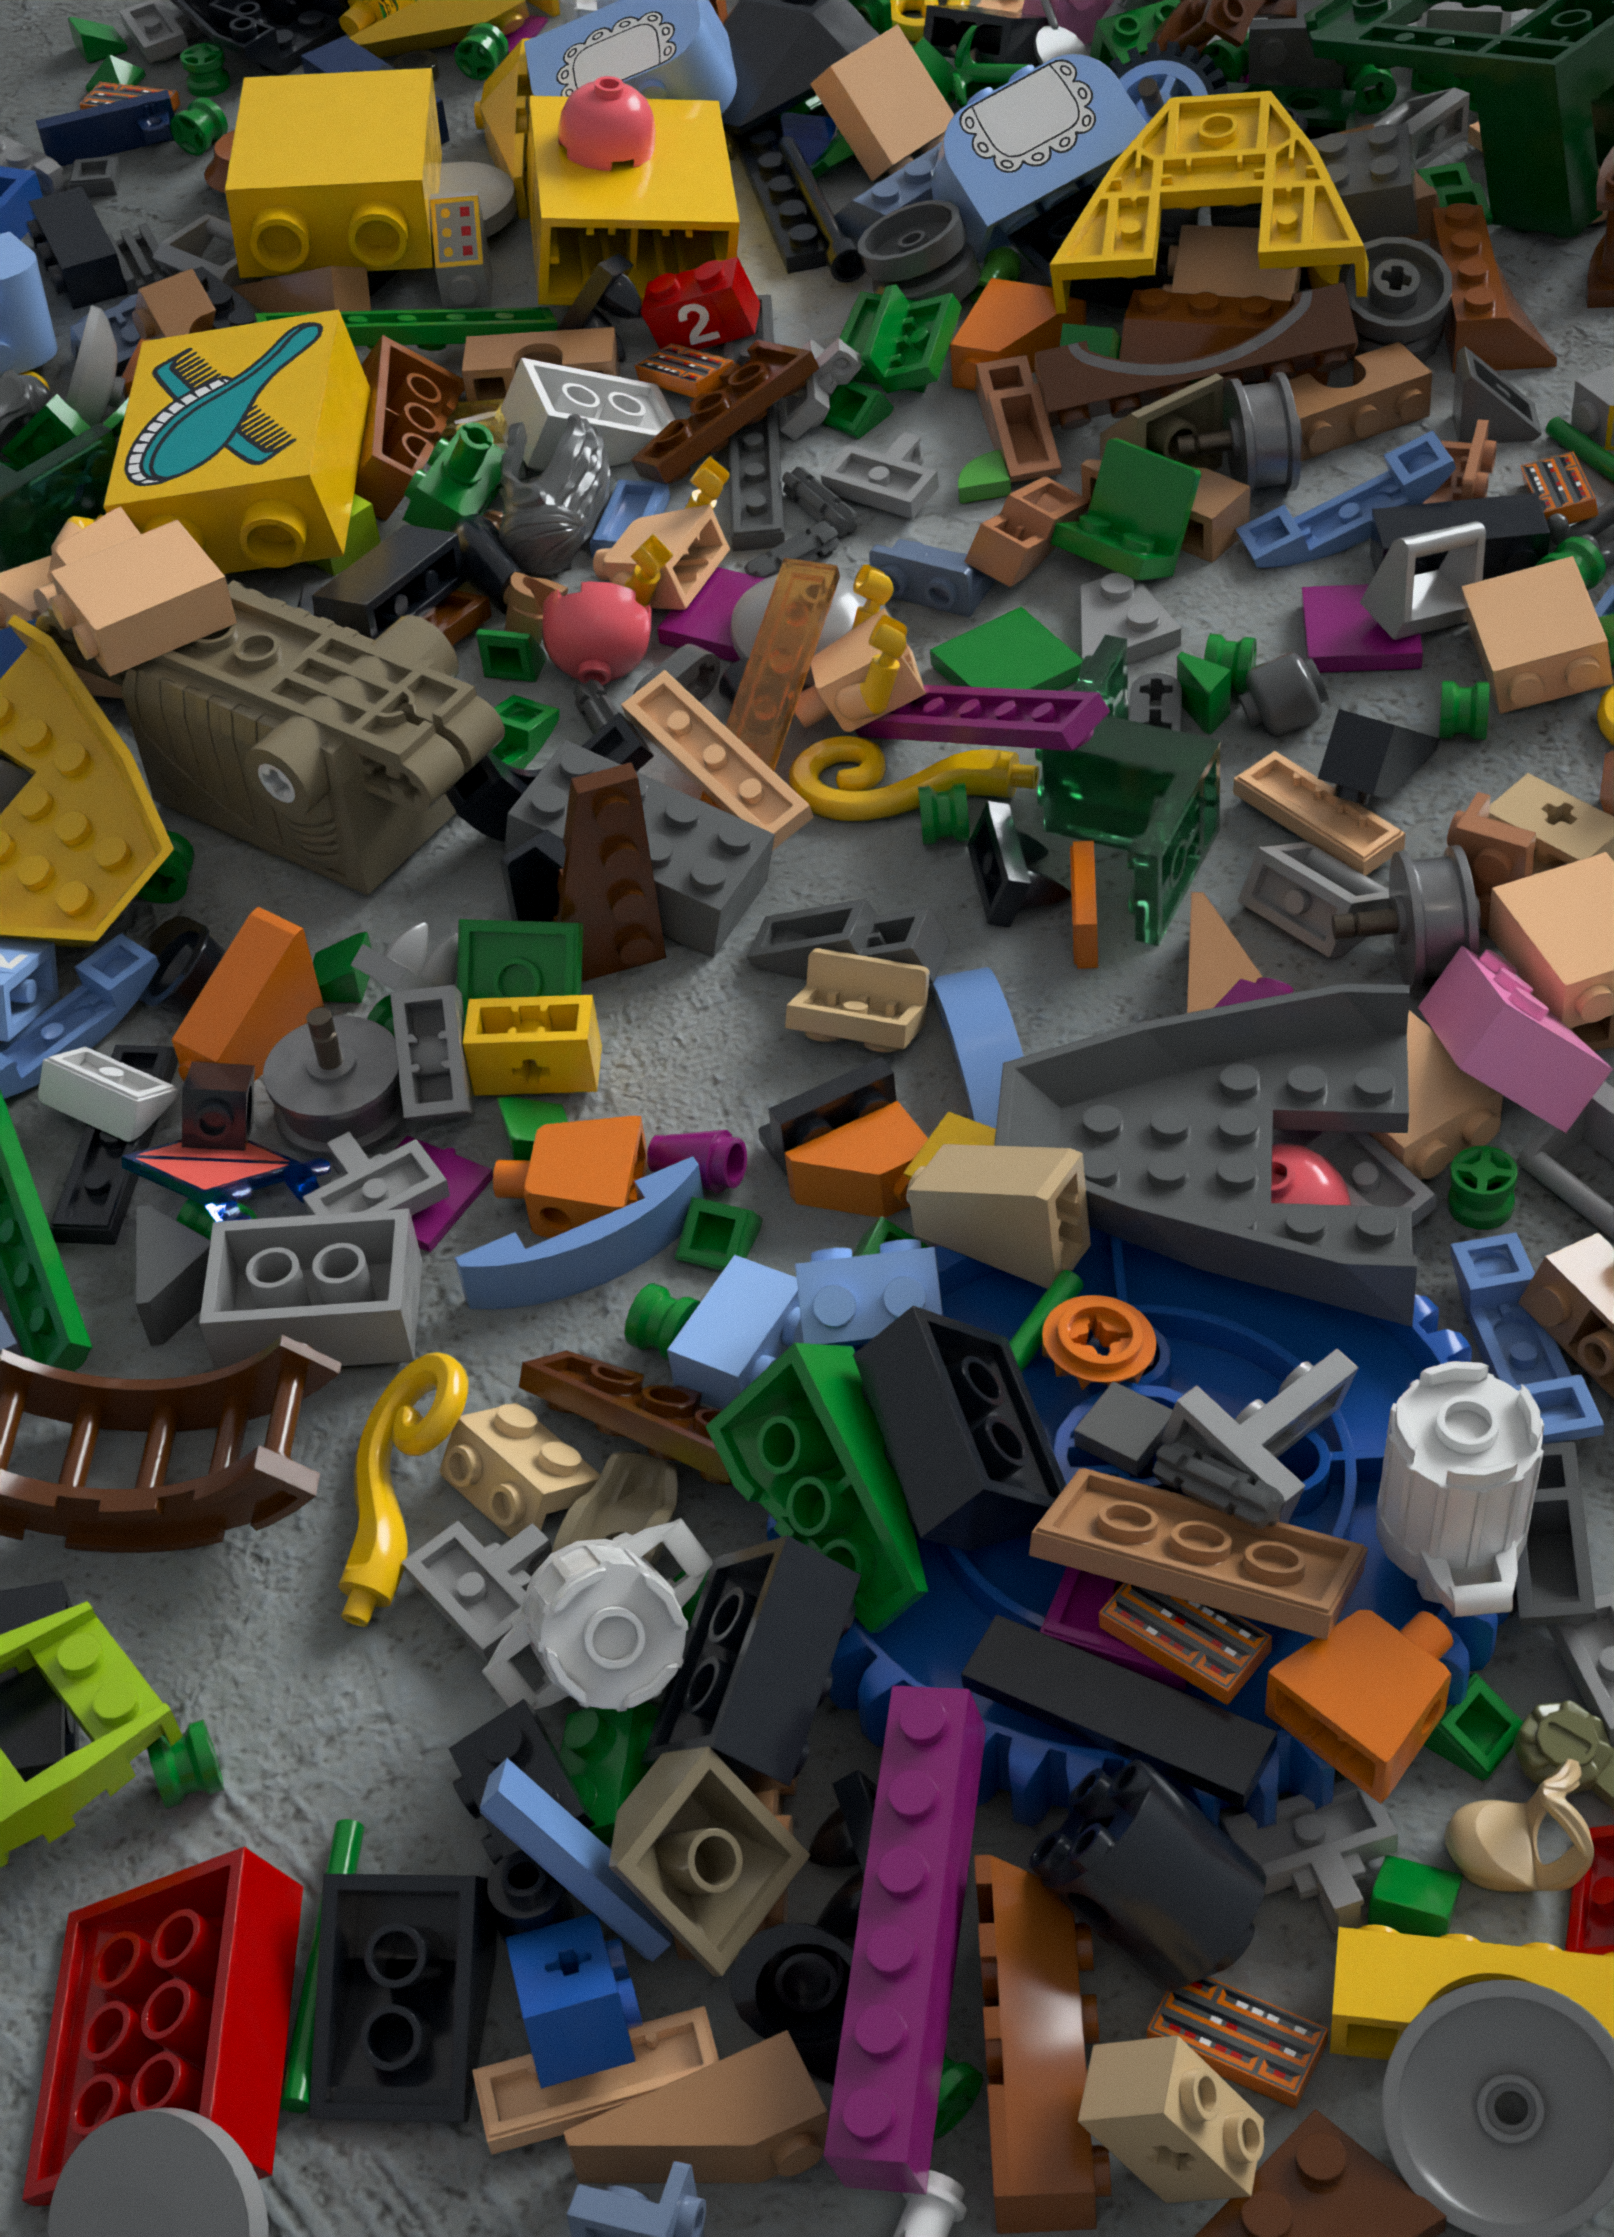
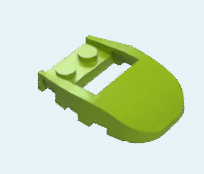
(106, 1701)

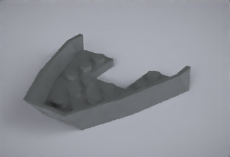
(1182, 1136)

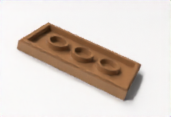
(1199, 1553)

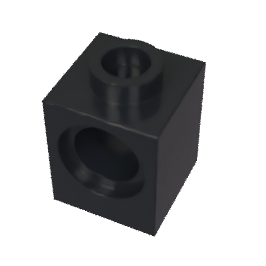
(218, 1106)

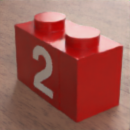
(701, 305)

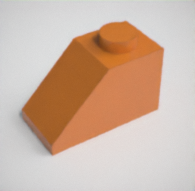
(858, 1164)

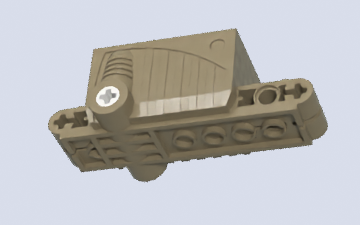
(306, 733)

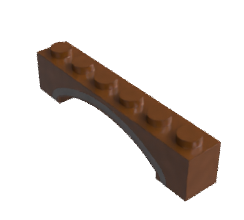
(1085, 384)

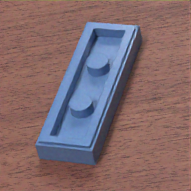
(570, 1856)

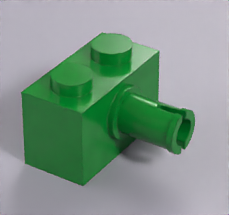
(459, 482)

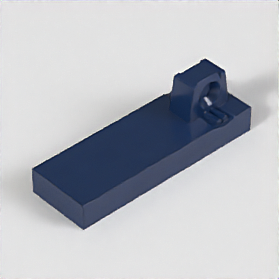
(107, 128)

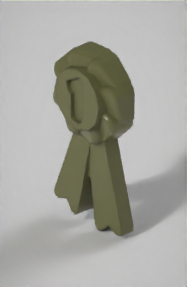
(1564, 1732)

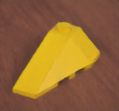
(438, 24)
(505, 120)

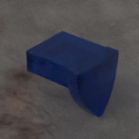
(810, 132)

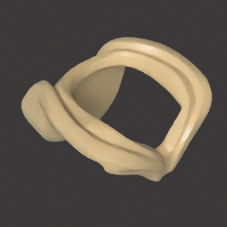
(1497, 1839)

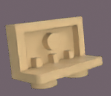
(860, 1000)
(514, 1467)

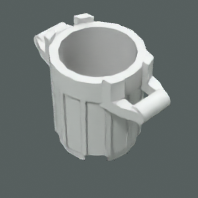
(1460, 1486)
(602, 1621)

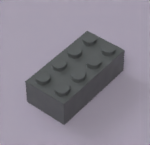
(1371, 176)
(701, 857)

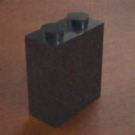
(999, 35)

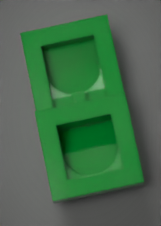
(1455, 186)
(526, 729)

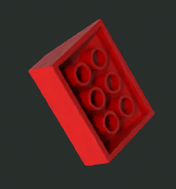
(172, 2005)

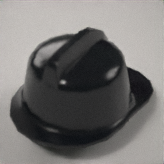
(186, 963)
(797, 1983)

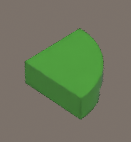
(984, 478)

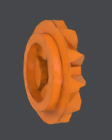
(1114, 1324)

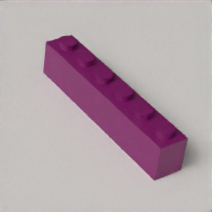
(906, 1942)

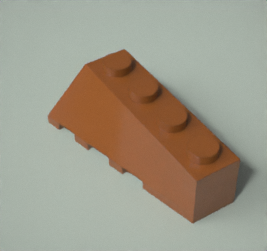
(1482, 305)
(1188, 326)
(403, 420)
(1036, 2053)

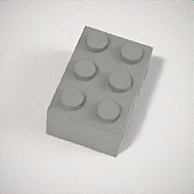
(320, 1279)

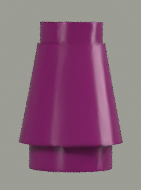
(719, 1156)

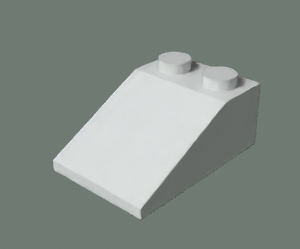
(621, 409)

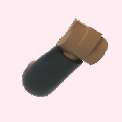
(498, 577)

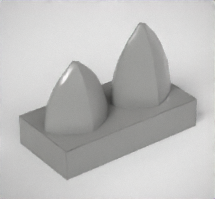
(407, 964)

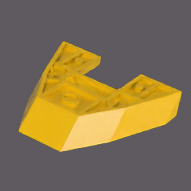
(1212, 154)
(85, 823)

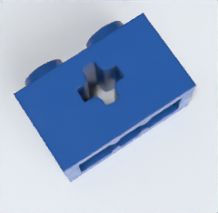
(574, 1999)

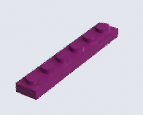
(994, 717)

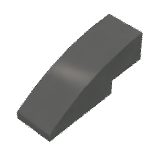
(850, 928)
(1555, 1563)

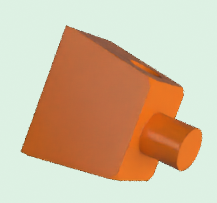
(576, 1172)
(1365, 1695)

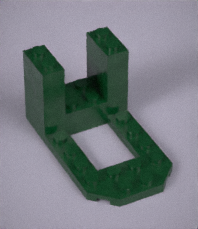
(1537, 89)

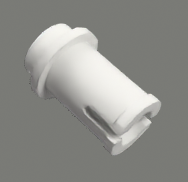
(932, 2212)

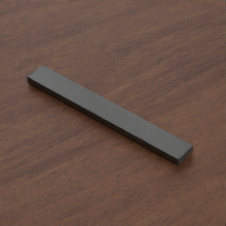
(756, 459)

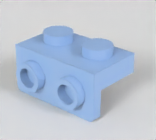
(857, 1297)

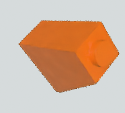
(1009, 323)
(252, 997)

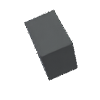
(1488, 396)
(168, 1273)

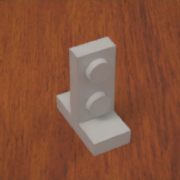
(1264, 1429)

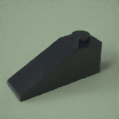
(1372, 756)

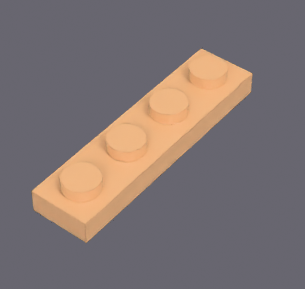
(715, 758)

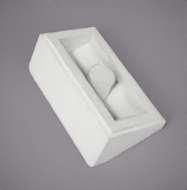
(104, 1092)

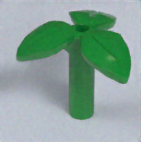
(971, 74)

